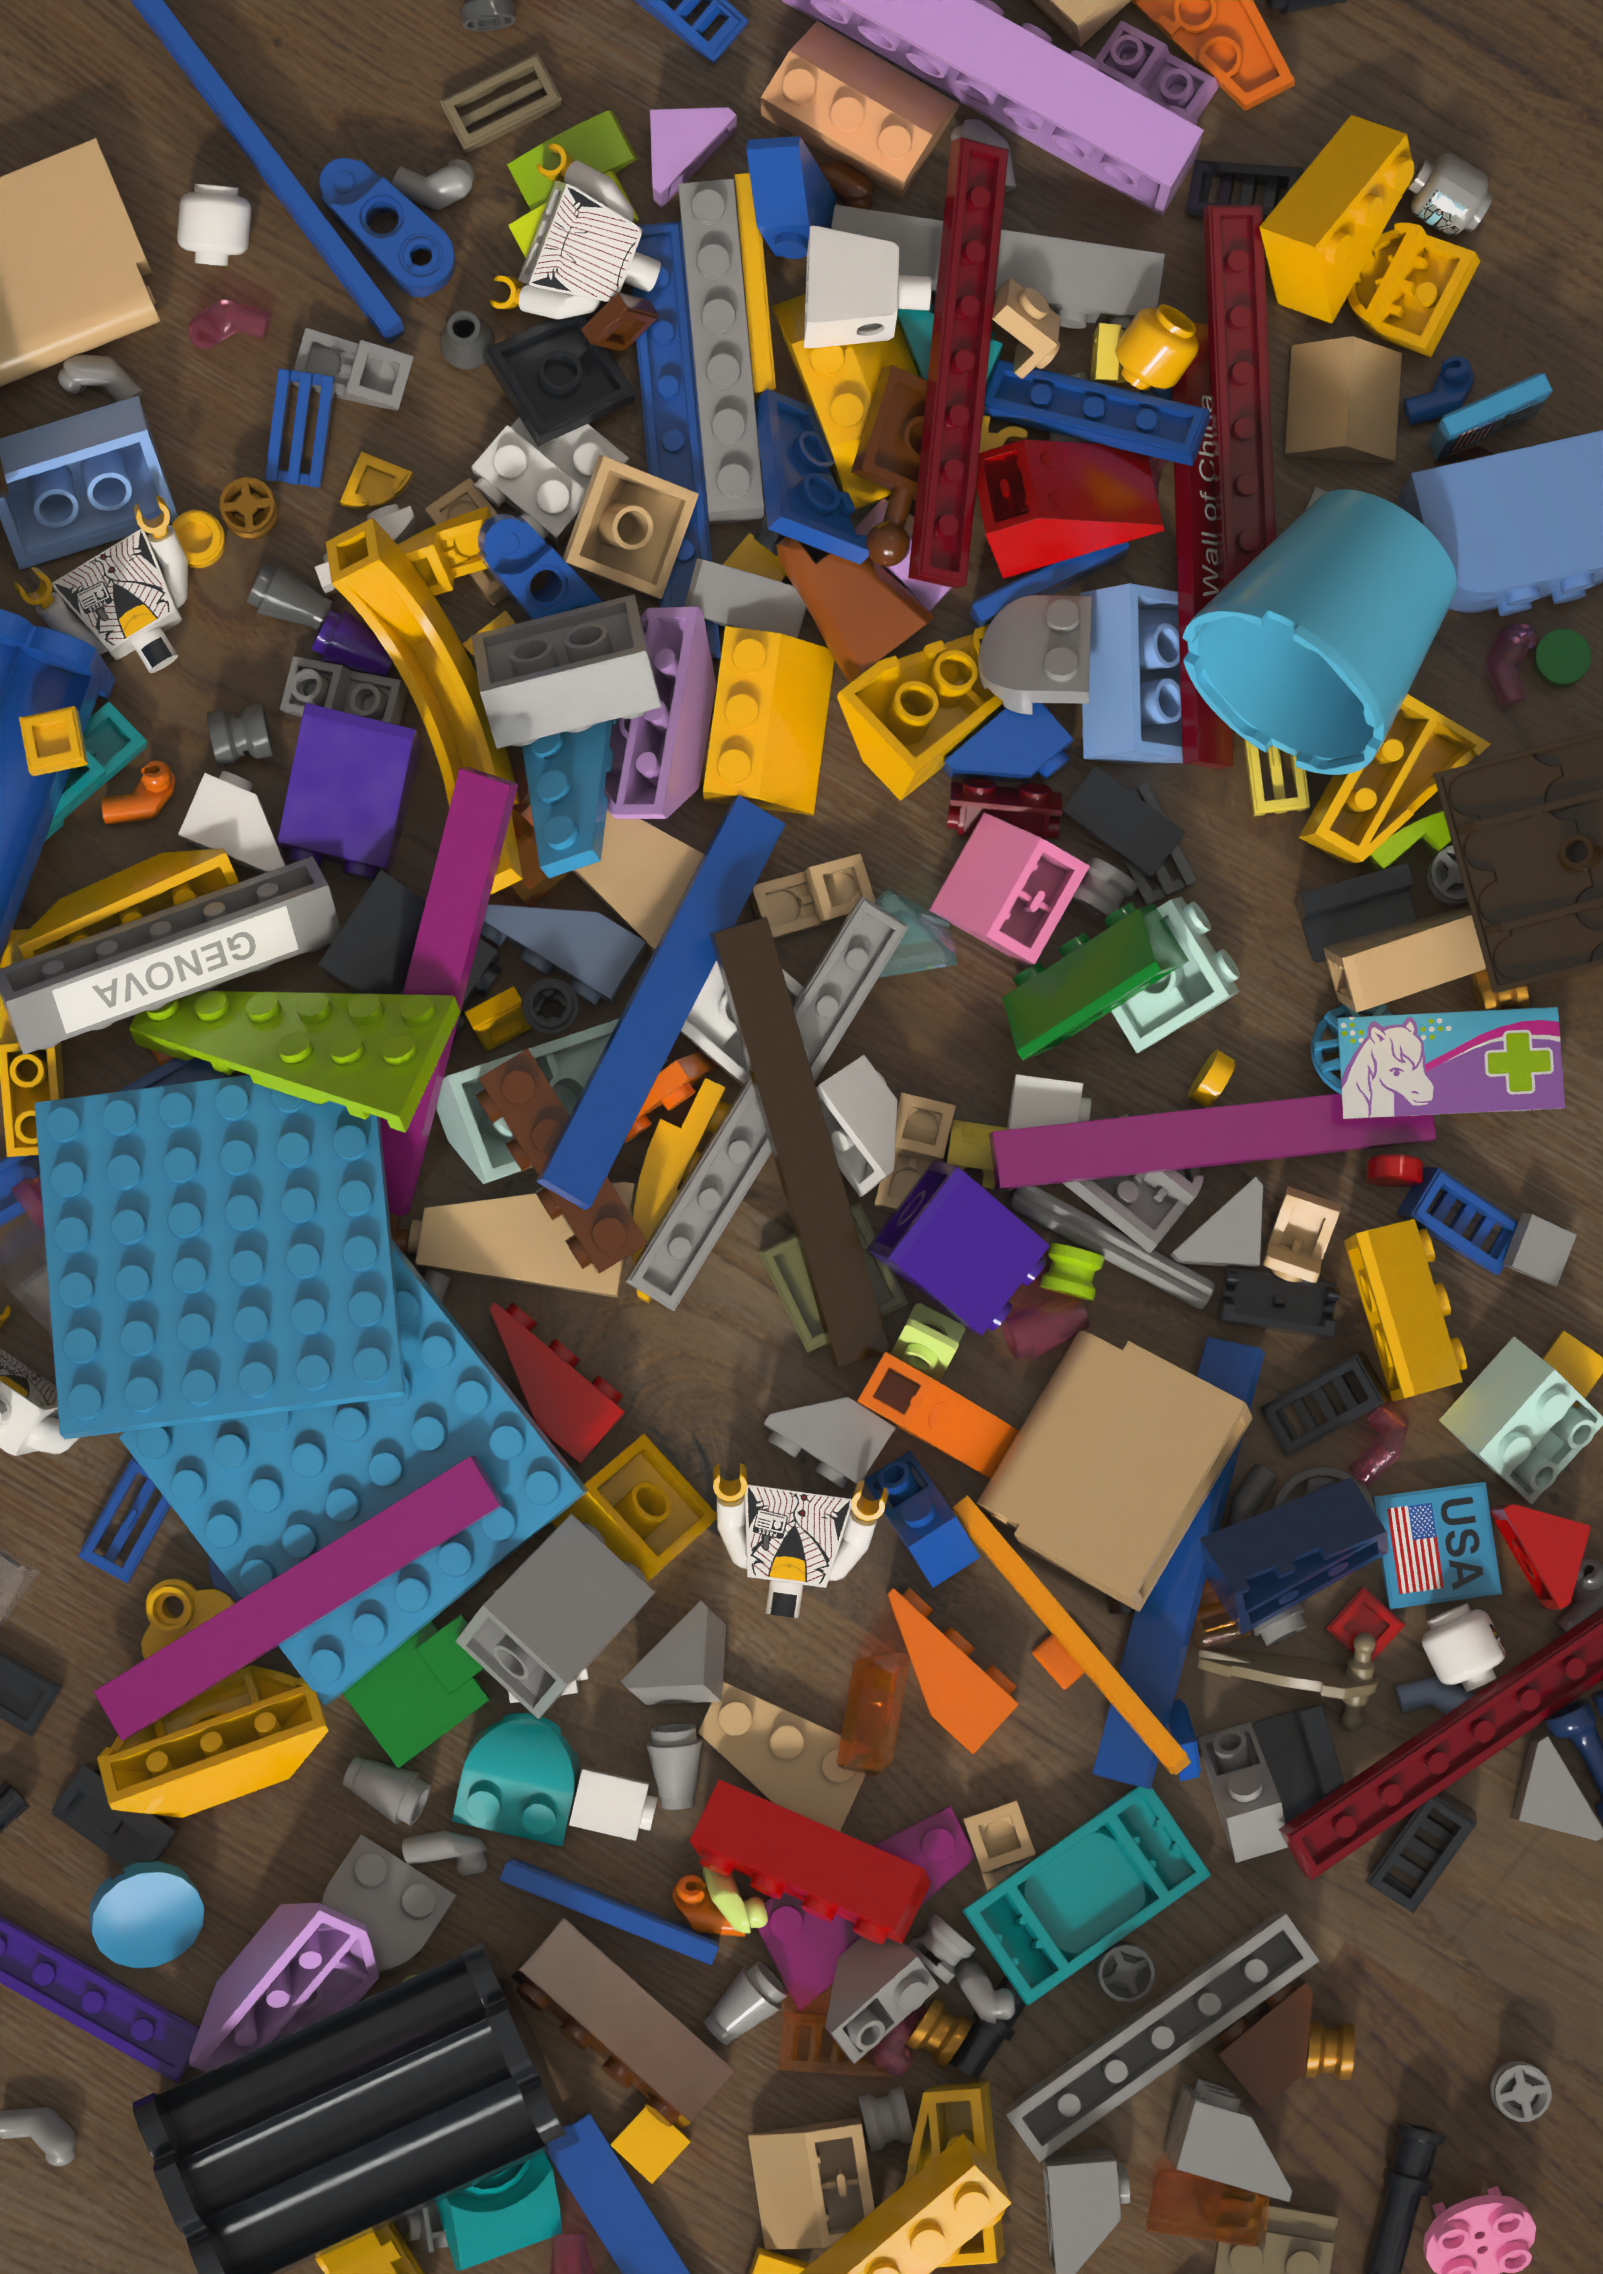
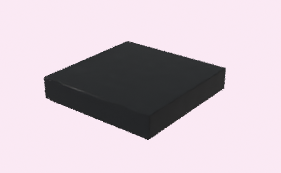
(558, 377)

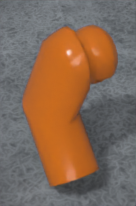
(145, 800)

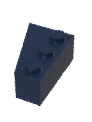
(1291, 1552)

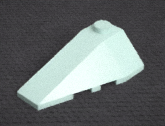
(468, 1129)

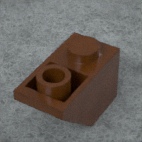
(1271, 2046)

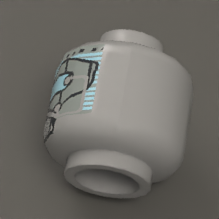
(1450, 194)

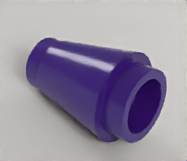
(351, 644)

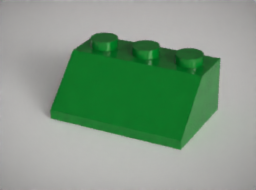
(1090, 979)

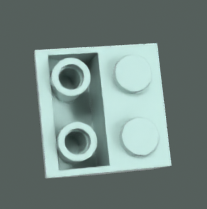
(1522, 1420)

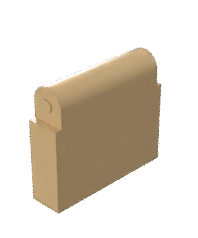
(67, 263)
(1114, 1465)

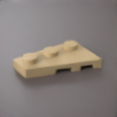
(782, 1756)

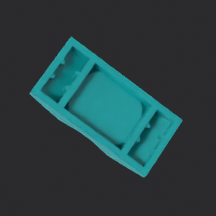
(1086, 1892)
(502, 2213)

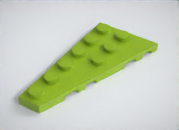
(315, 1046)

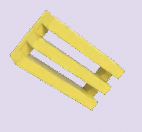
(1279, 803)

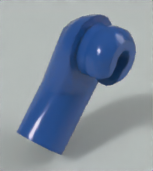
(1447, 394)

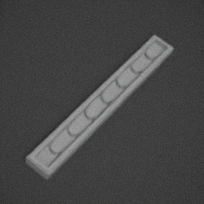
(741, 1140)

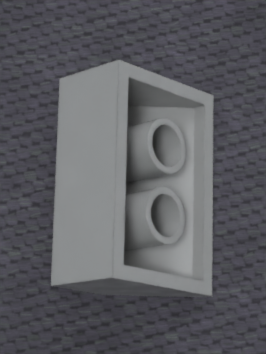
(565, 672)
(1221, 2141)

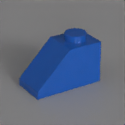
(788, 194)
(1013, 748)

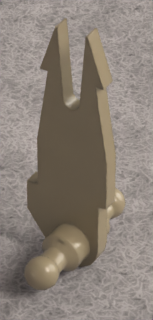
(1349, 1683)

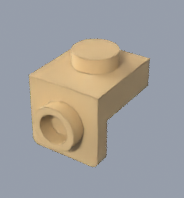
(1029, 320)
(1300, 1236)

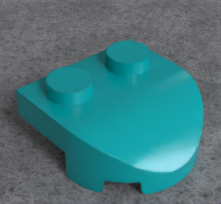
(519, 1780)

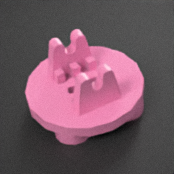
(1480, 2236)

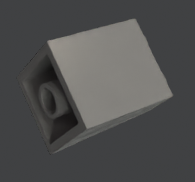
(555, 1615)

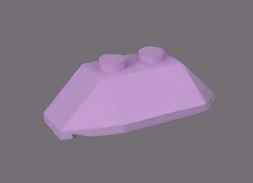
(663, 751)
(287, 1977)

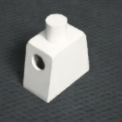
(856, 289)

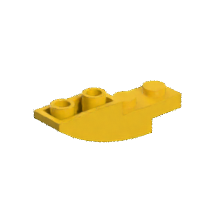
(24, 1077)
(672, 1158)

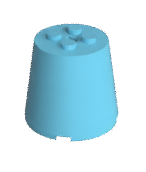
(1324, 632)

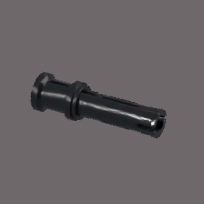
(1406, 2184)

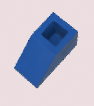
(922, 1519)

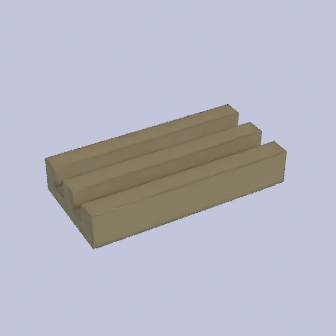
(510, 122)

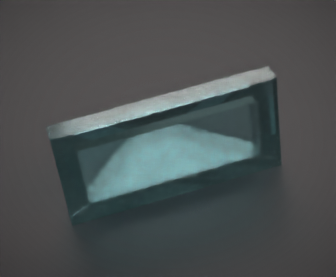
(926, 942)

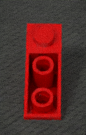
(560, 1398)

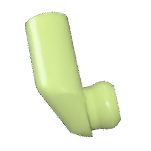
(727, 1898)

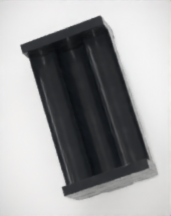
(355, 2120)

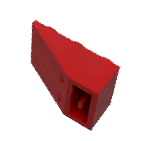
(1062, 501)

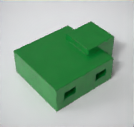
(419, 1691)

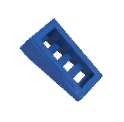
(675, 21)
(1422, 1195)

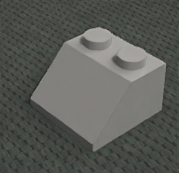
(1081, 2204)

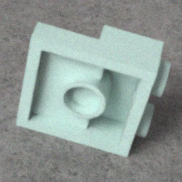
(1186, 991)

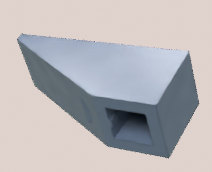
(575, 943)

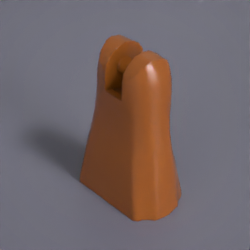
(855, 606)

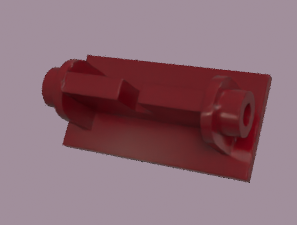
(1024, 806)

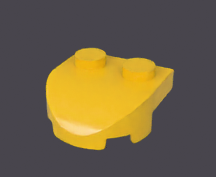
(1411, 287)

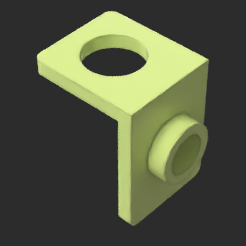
(925, 1347)

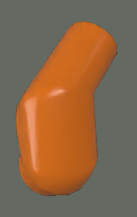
(698, 1909)

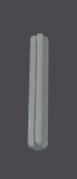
(1113, 1245)

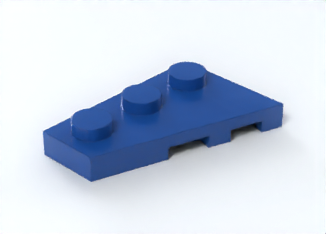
(798, 482)

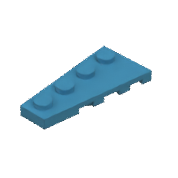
(568, 796)

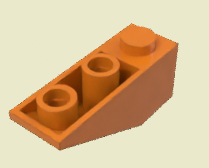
(937, 1415)
(952, 1685)

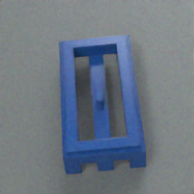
(294, 474)
(148, 1534)

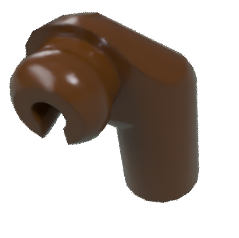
(848, 183)

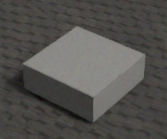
(1539, 1249)

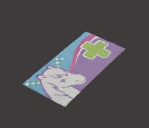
(1451, 1063)

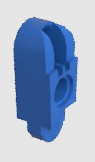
(357, 196)
(516, 554)

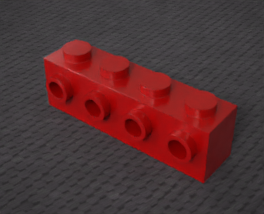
(810, 1863)

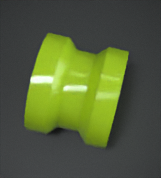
(1071, 1271)

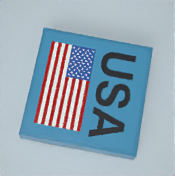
(1490, 415)
(1438, 1545)

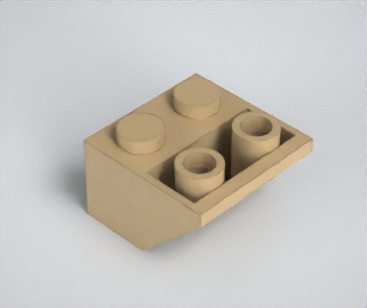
(811, 2183)

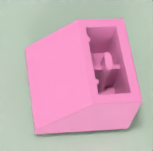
(1009, 888)

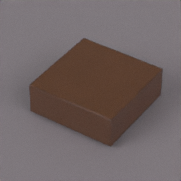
(620, 322)

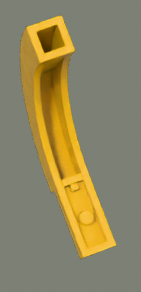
(430, 659)

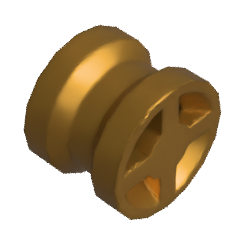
(246, 497)
(1487, 1000)
(939, 2032)
(1330, 2050)

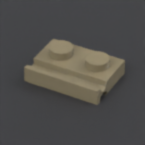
(1294, 2244)

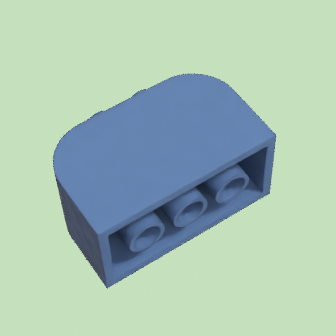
(1517, 523)

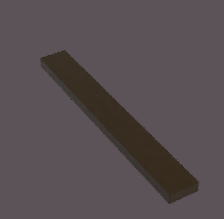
(800, 1141)

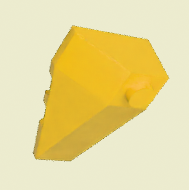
(918, 710)

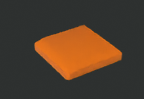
(1057, 1662)

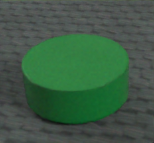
(1562, 657)

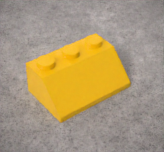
(768, 721)
(1405, 1309)

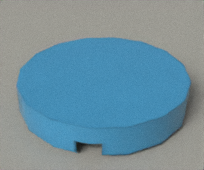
(146, 1915)

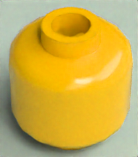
(1157, 347)

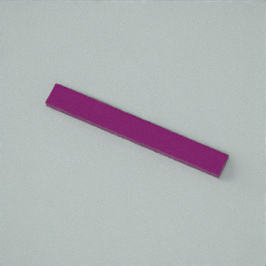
(448, 946)
(1193, 1140)
(299, 1597)

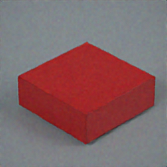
(1367, 1615)

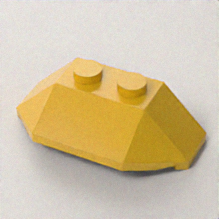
(840, 389)
(128, 896)
(216, 1746)

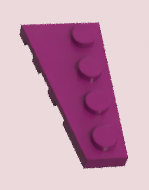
(809, 1947)

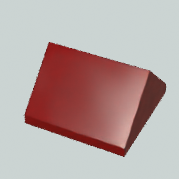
(1545, 1549)

